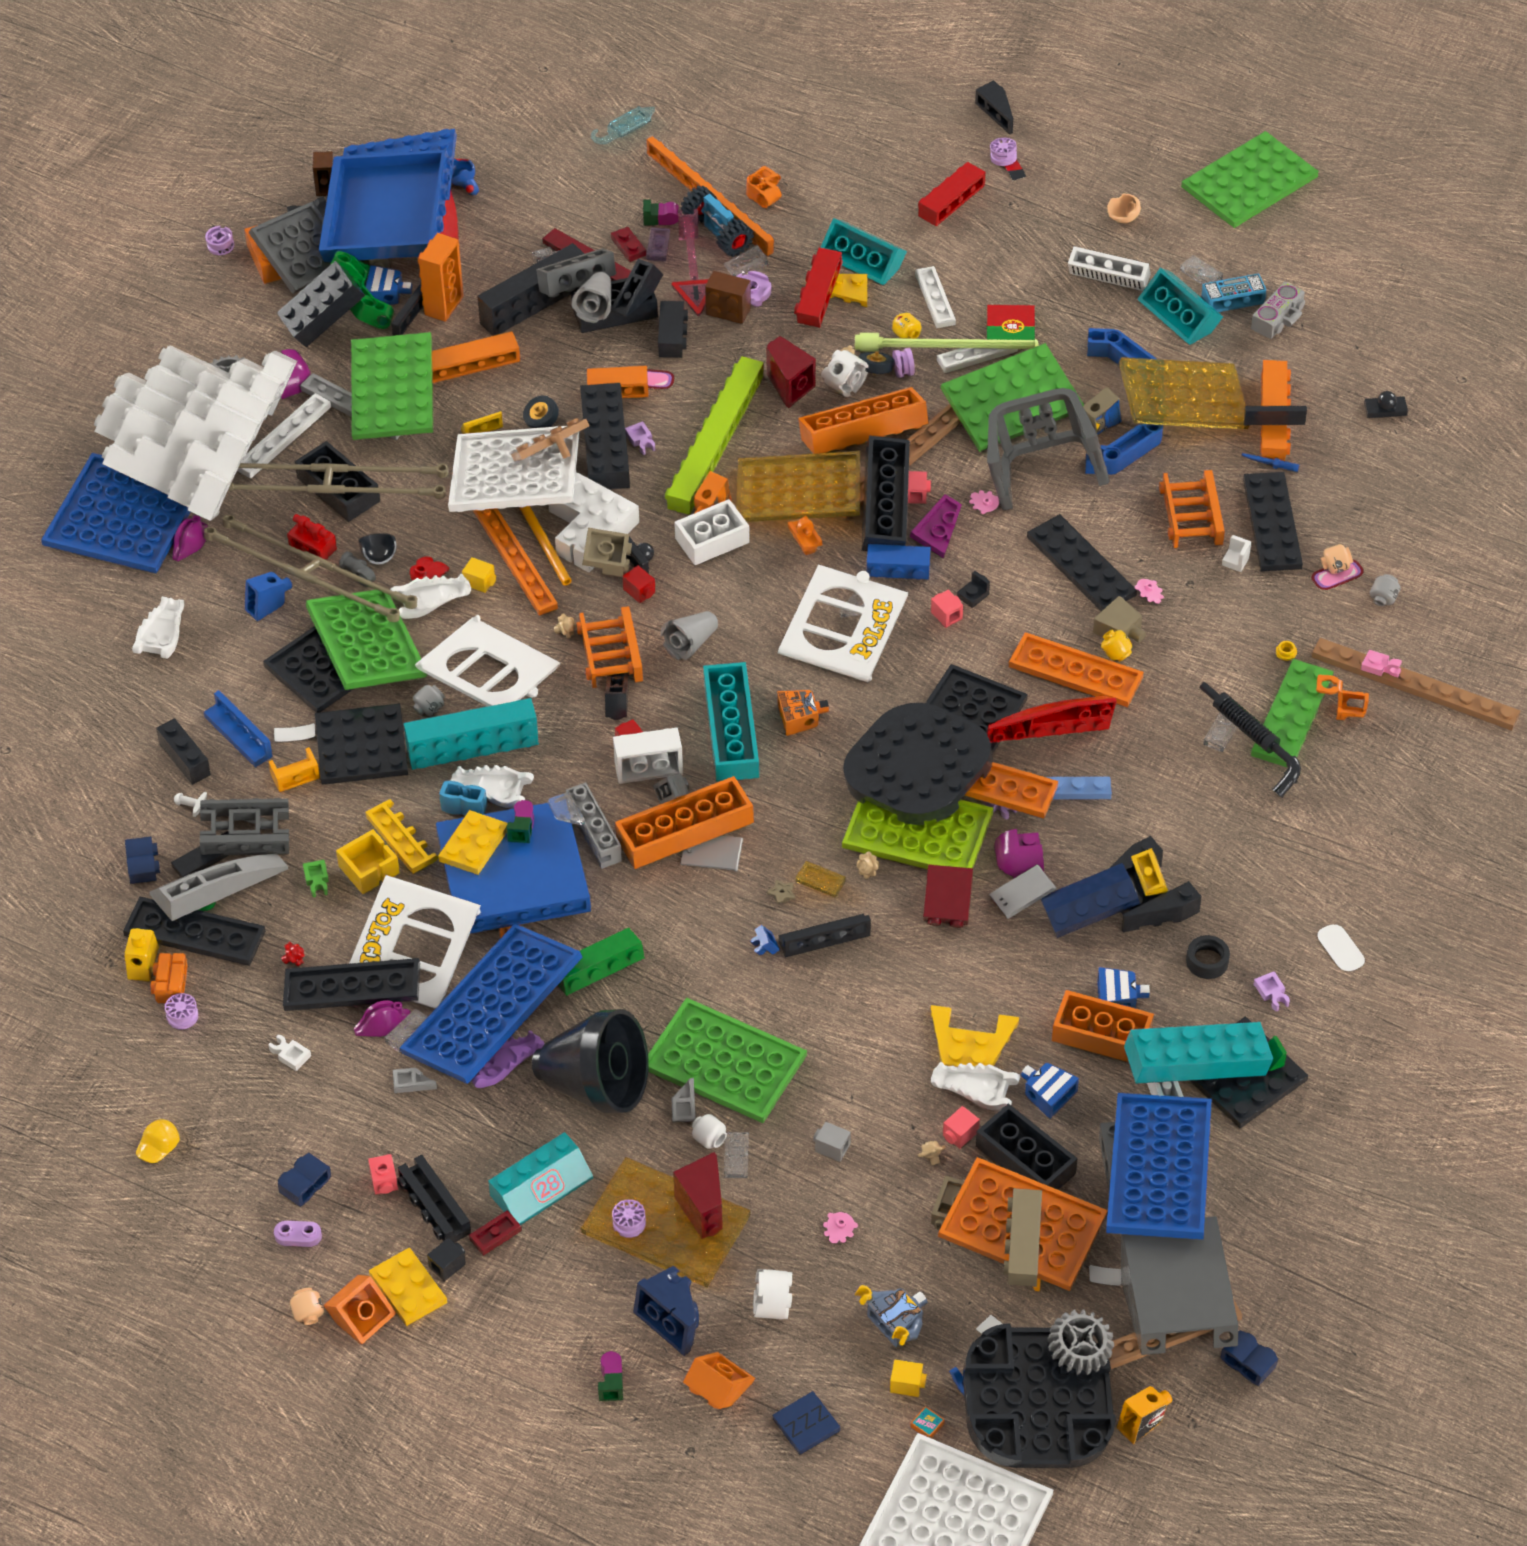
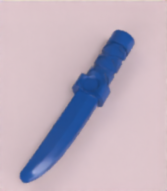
(1277, 463)

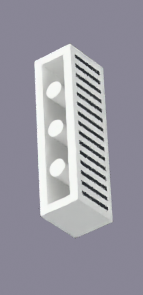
(1109, 268)

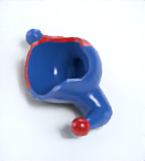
(464, 174)

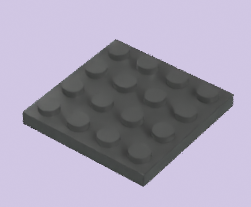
(293, 245)

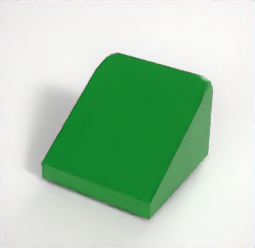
(1278, 1053)

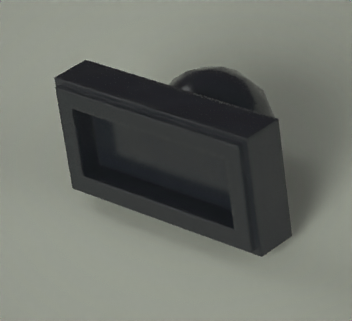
(1386, 406)
(641, 555)

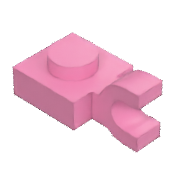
(1378, 663)

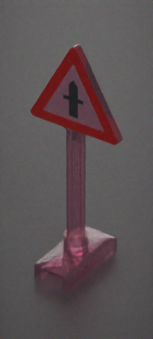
(694, 290)

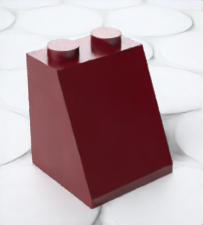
(790, 370)
(948, 895)
(700, 1194)

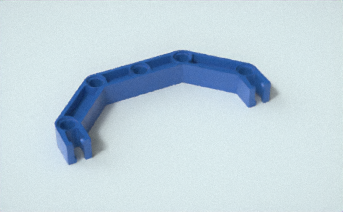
(1143, 437)

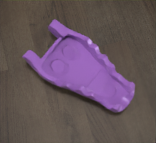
(506, 1059)

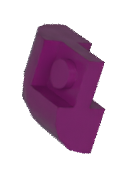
(298, 376)
(1018, 852)

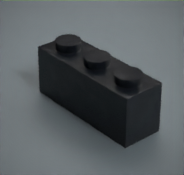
(672, 329)
(183, 751)

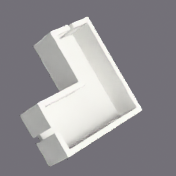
(591, 508)

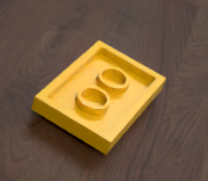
(473, 842)
(408, 1286)

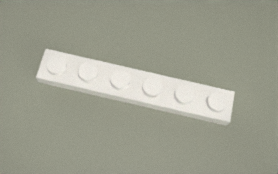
(285, 433)

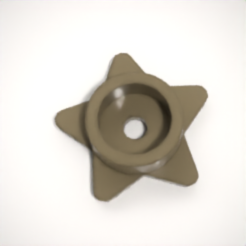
(782, 897)

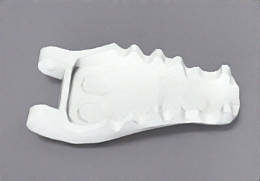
(432, 593)
(161, 630)
(501, 783)
(978, 1083)

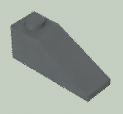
(671, 788)

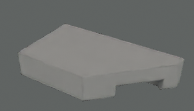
(411, 1080)
(684, 1103)

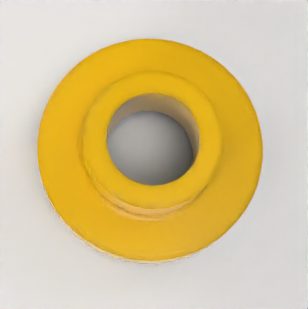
(1286, 651)

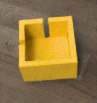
(365, 863)

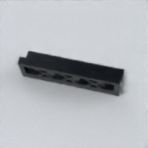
(825, 935)

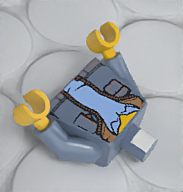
(894, 1313)

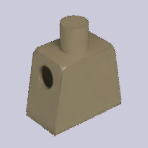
(1120, 616)

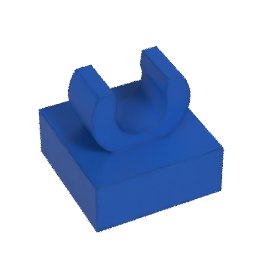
(766, 940)

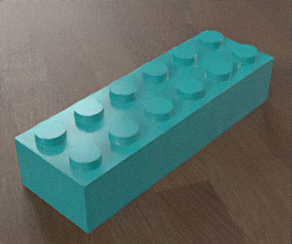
(731, 721)
(471, 733)
(1198, 1052)

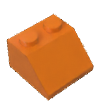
(360, 1308)
(717, 1380)

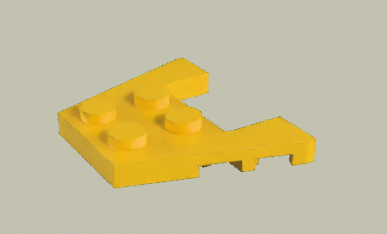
(969, 1046)

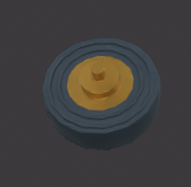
(877, 362)
(540, 412)

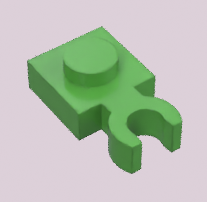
(316, 876)

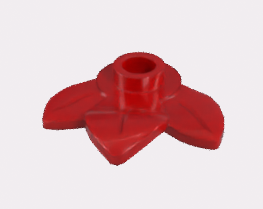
(427, 567)

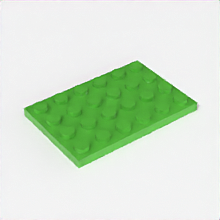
(1249, 179)
(1015, 377)
(392, 386)
(363, 642)
(726, 1059)

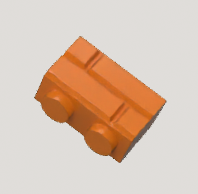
(170, 976)

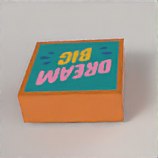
(927, 1422)

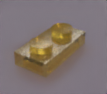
(820, 879)

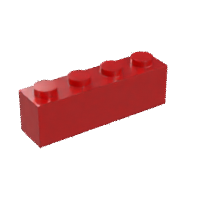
(951, 194)
(819, 287)

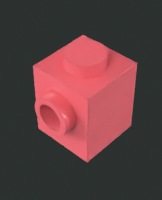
(918, 487)
(947, 608)
(960, 1127)
(383, 1174)

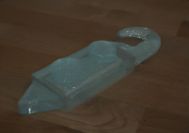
(625, 124)

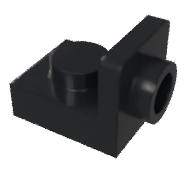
(975, 590)

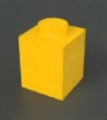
(479, 574)
(907, 1378)

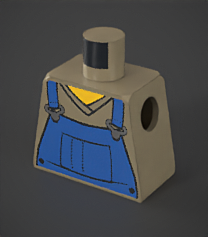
(1104, 411)

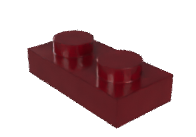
(628, 244)
(495, 1232)

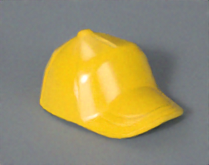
(157, 1141)

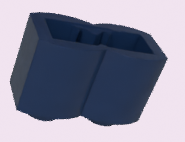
(141, 860)
(304, 1179)
(1250, 1358)

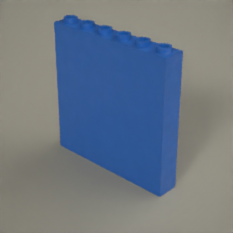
(385, 204)
(523, 879)

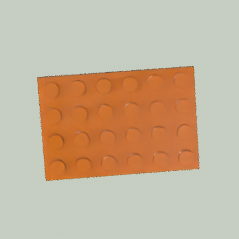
(980, 1219)

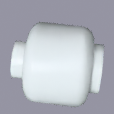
(709, 1131)

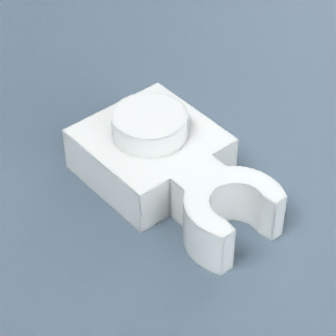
(291, 1054)

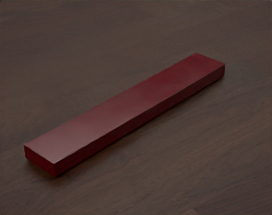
(558, 240)

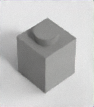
(832, 1141)

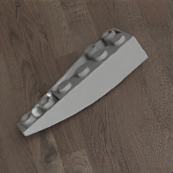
(215, 883)

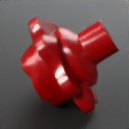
(293, 954)

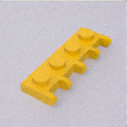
(399, 837)

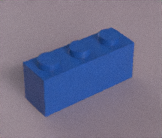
(898, 561)

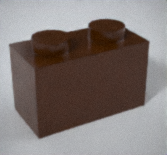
(322, 171)

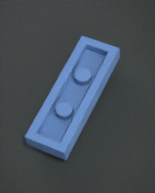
(1083, 787)

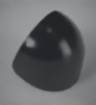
(378, 547)

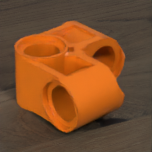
(763, 187)

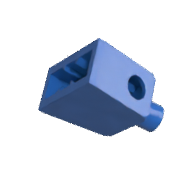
(265, 594)

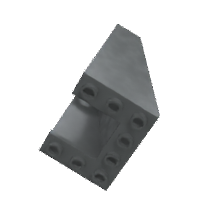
(1178, 1287)

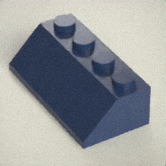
(1090, 900)

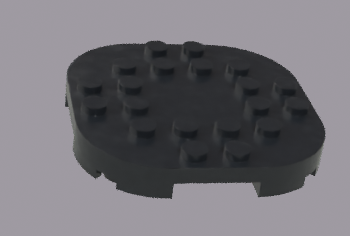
(918, 762)
(1028, 1407)

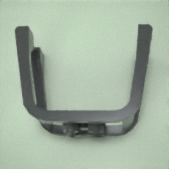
(997, 427)

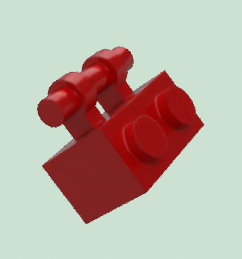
(311, 537)

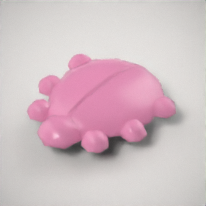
(984, 501)
(1149, 590)
(839, 1226)

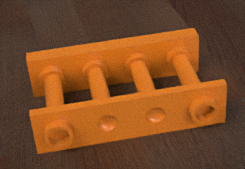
(1209, 499)
(626, 637)

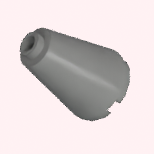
(593, 298)
(688, 633)

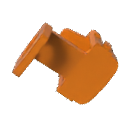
(1343, 710)

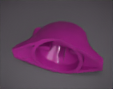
(188, 538)
(381, 1019)

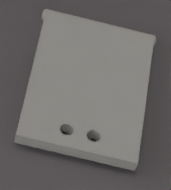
(717, 853)
(1022, 891)

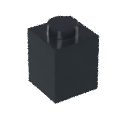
(446, 1259)

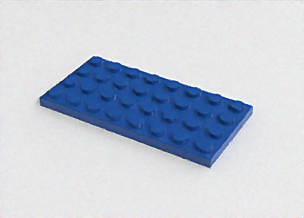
(490, 1003)
(1159, 1166)

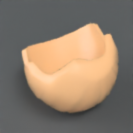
(1124, 208)

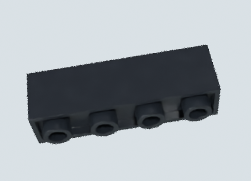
(434, 1200)

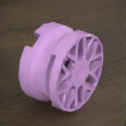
(1003, 153)
(219, 239)
(903, 362)
(182, 1011)
(624, 1214)

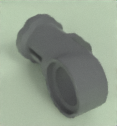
(357, 567)

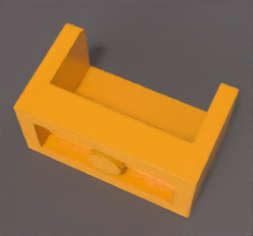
(295, 773)

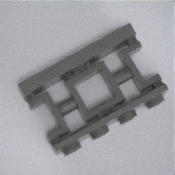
(244, 841)

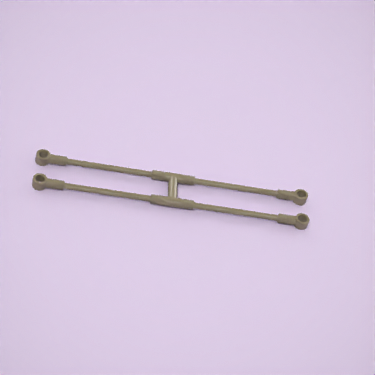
(438, 491)
(392, 614)

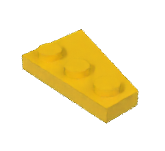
(851, 288)

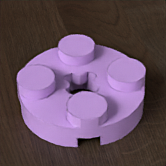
(762, 287)

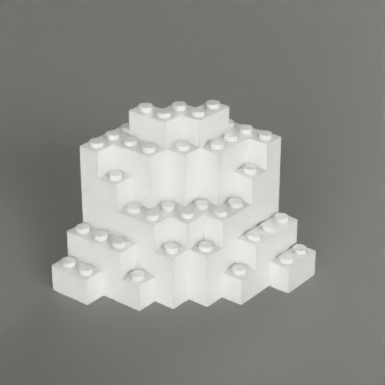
(190, 423)

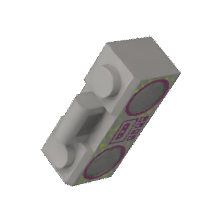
(1279, 310)

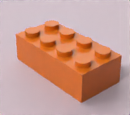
(441, 277)
(1097, 1024)

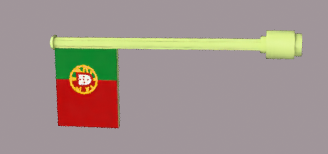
(1006, 329)

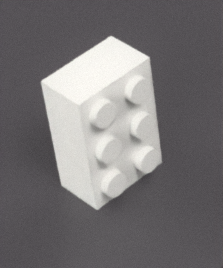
(712, 532)
(648, 755)

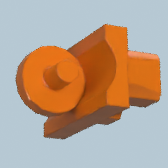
(805, 535)

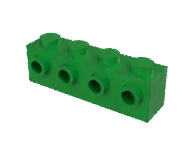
(603, 960)

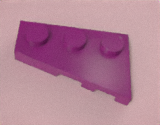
(938, 525)

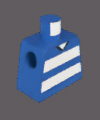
(387, 285)
(1120, 987)
(1049, 1087)

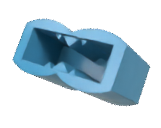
(459, 799)

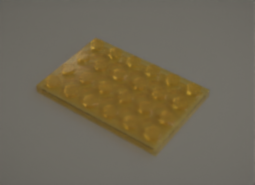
(1183, 393)
(799, 486)
(668, 1234)

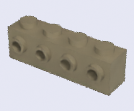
(1024, 1238)

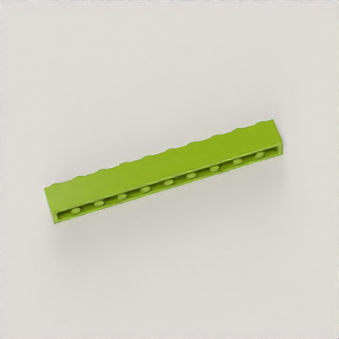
(715, 434)

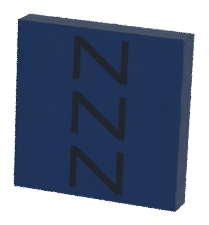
(806, 1422)

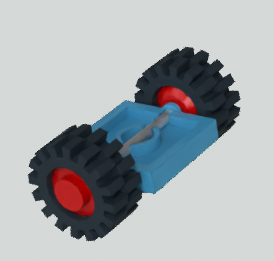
(731, 233)

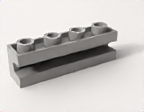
(596, 827)

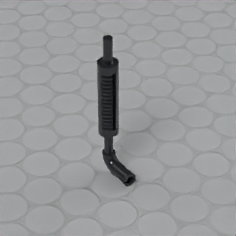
(1258, 733)

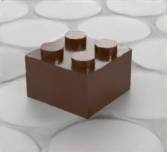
(728, 297)

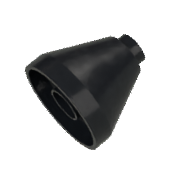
(598, 1061)

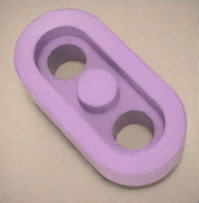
(297, 1233)

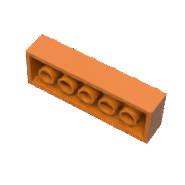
(856, 421)
(684, 822)

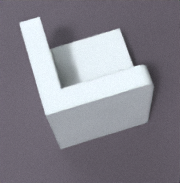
(1237, 553)

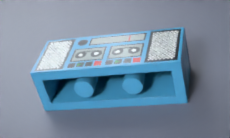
(1234, 293)

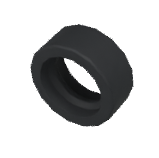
(1202, 970)

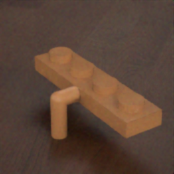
(557, 436)

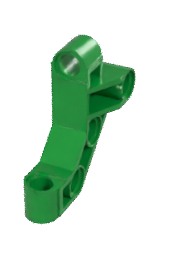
(368, 308)

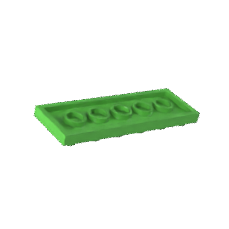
(1293, 709)

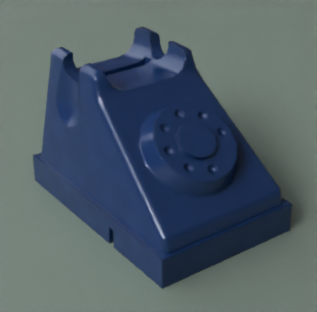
(668, 1308)

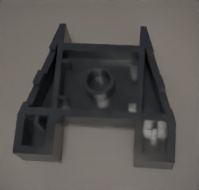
(1158, 908)

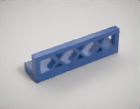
(239, 730)

